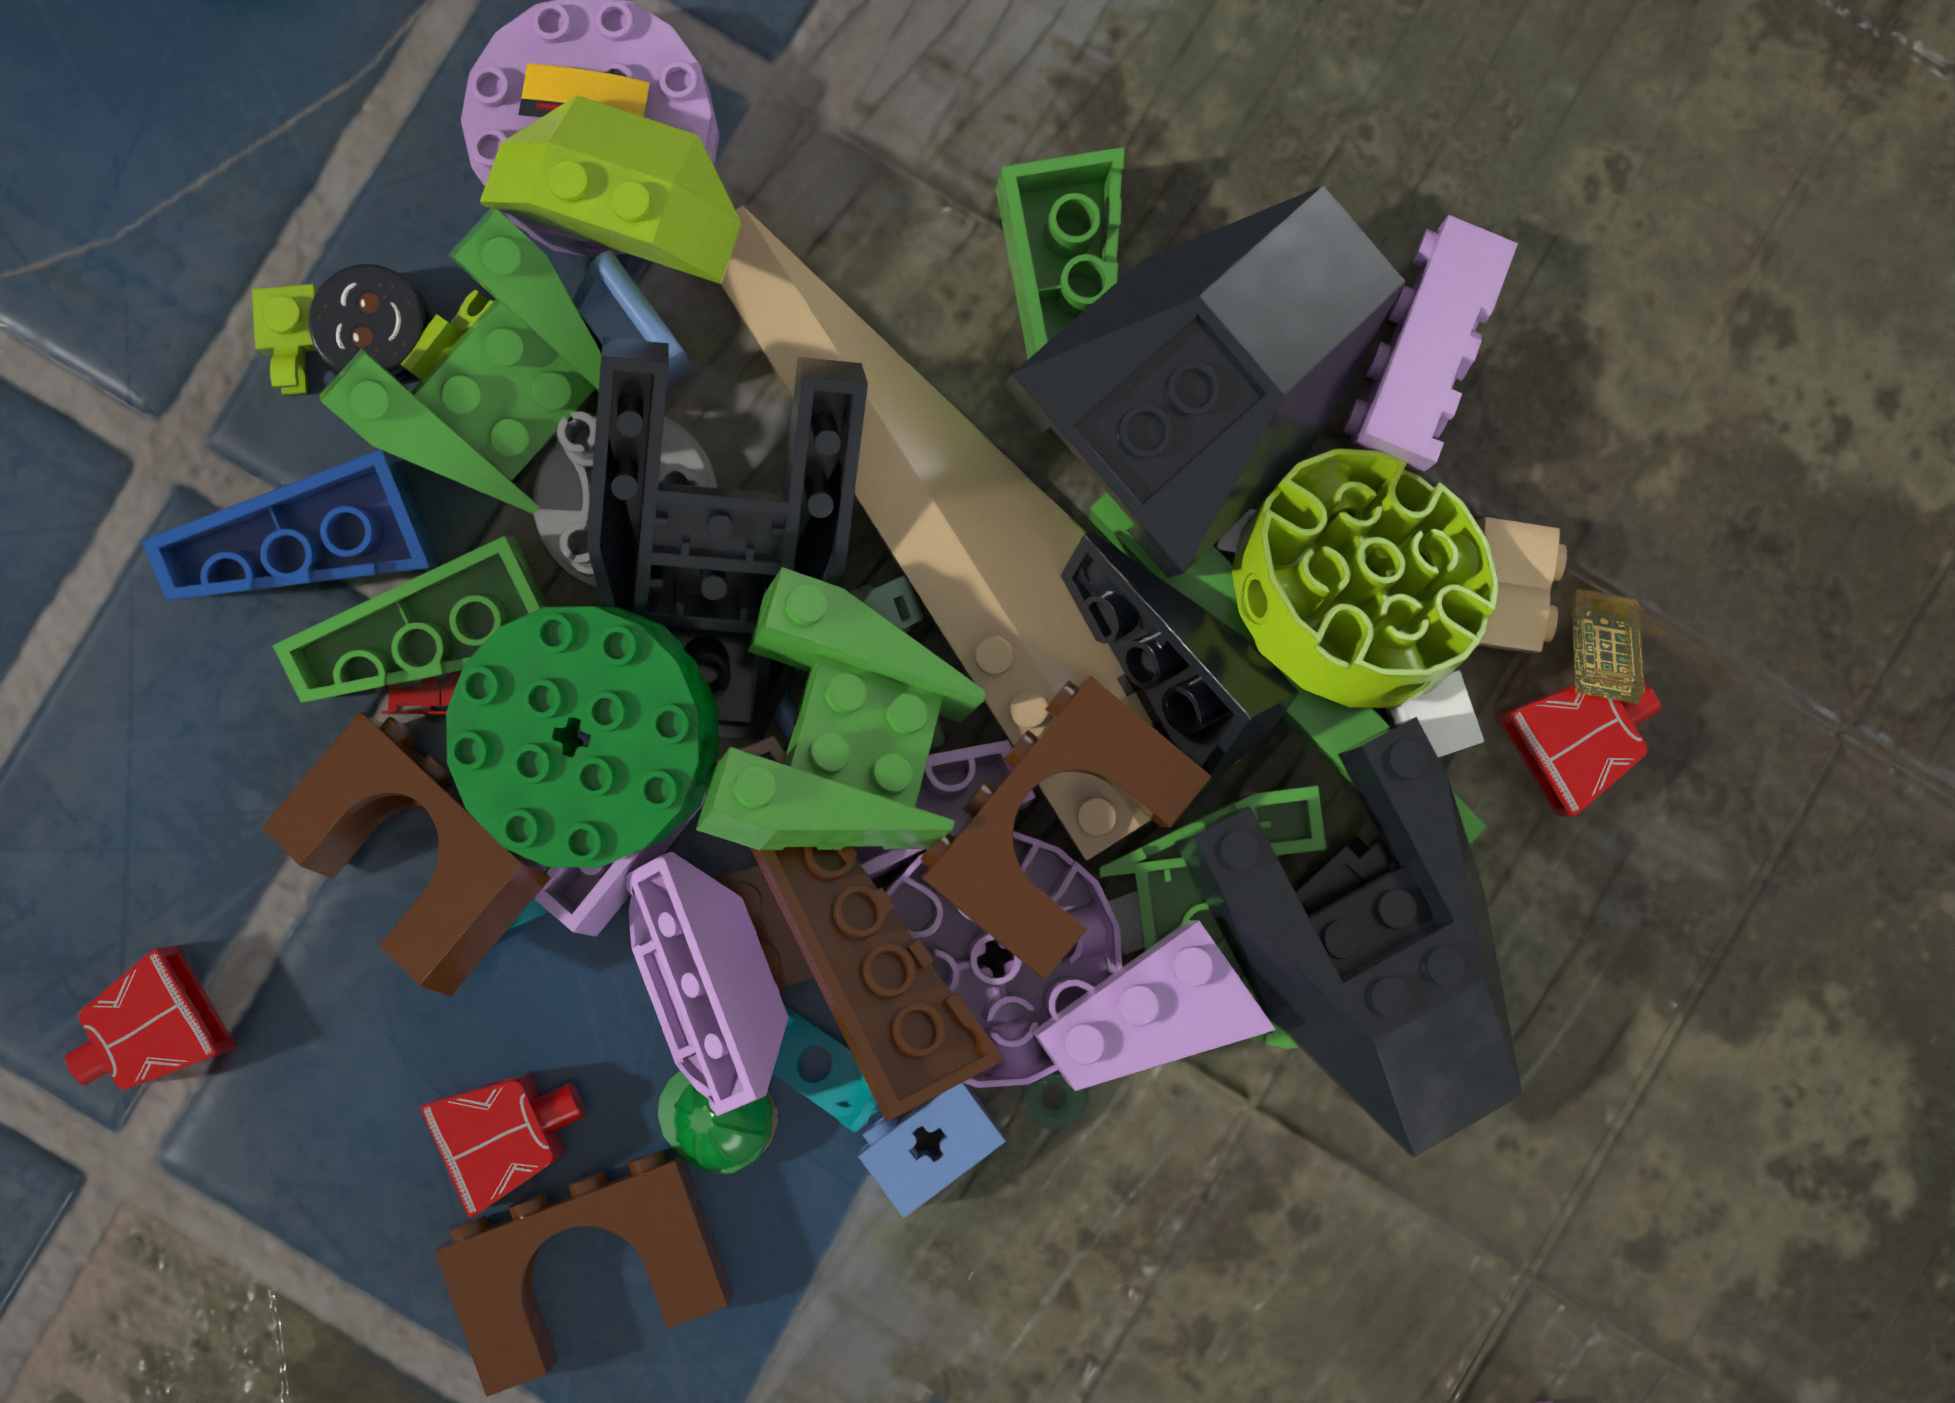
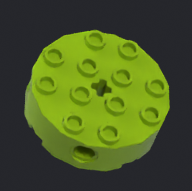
(1364, 579)

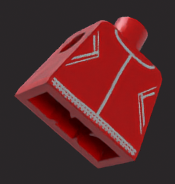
(1578, 743)
(148, 1024)
(499, 1135)

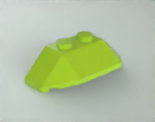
(618, 186)

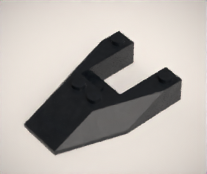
(711, 553)
(1391, 981)

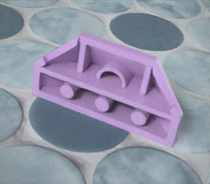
(706, 980)

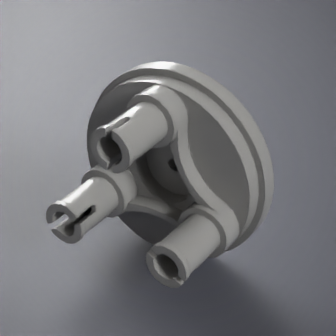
(565, 482)

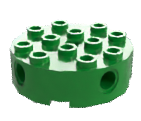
(520, 748)

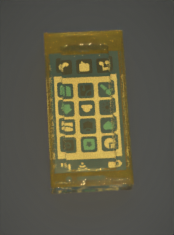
(1607, 646)

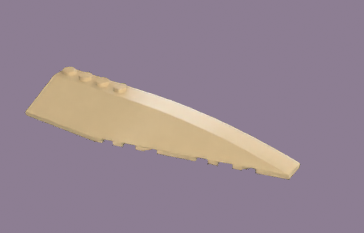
(956, 521)

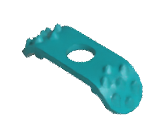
(842, 1091)

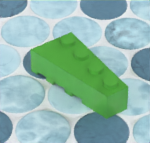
(1060, 236)
(415, 628)

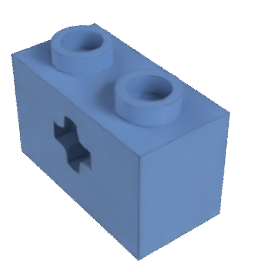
(916, 1176)

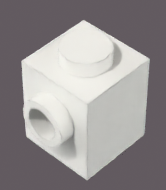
(1444, 716)

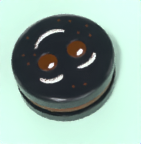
(368, 311)

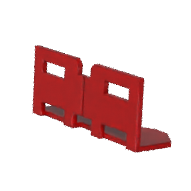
(425, 696)

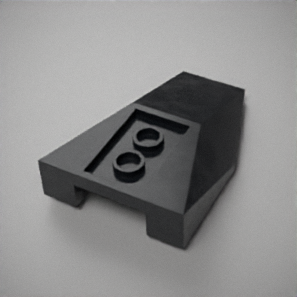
(1212, 368)

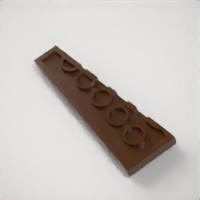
(877, 980)

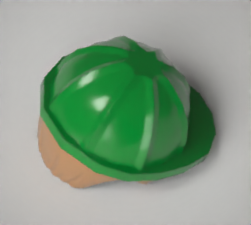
(711, 1141)

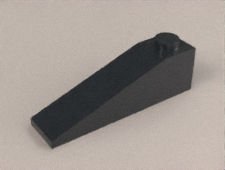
(1188, 668)

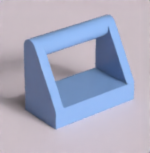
(619, 309)

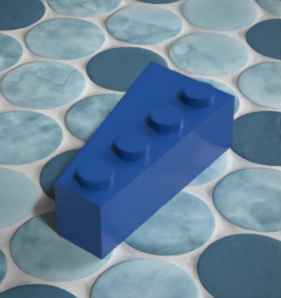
(315, 530)

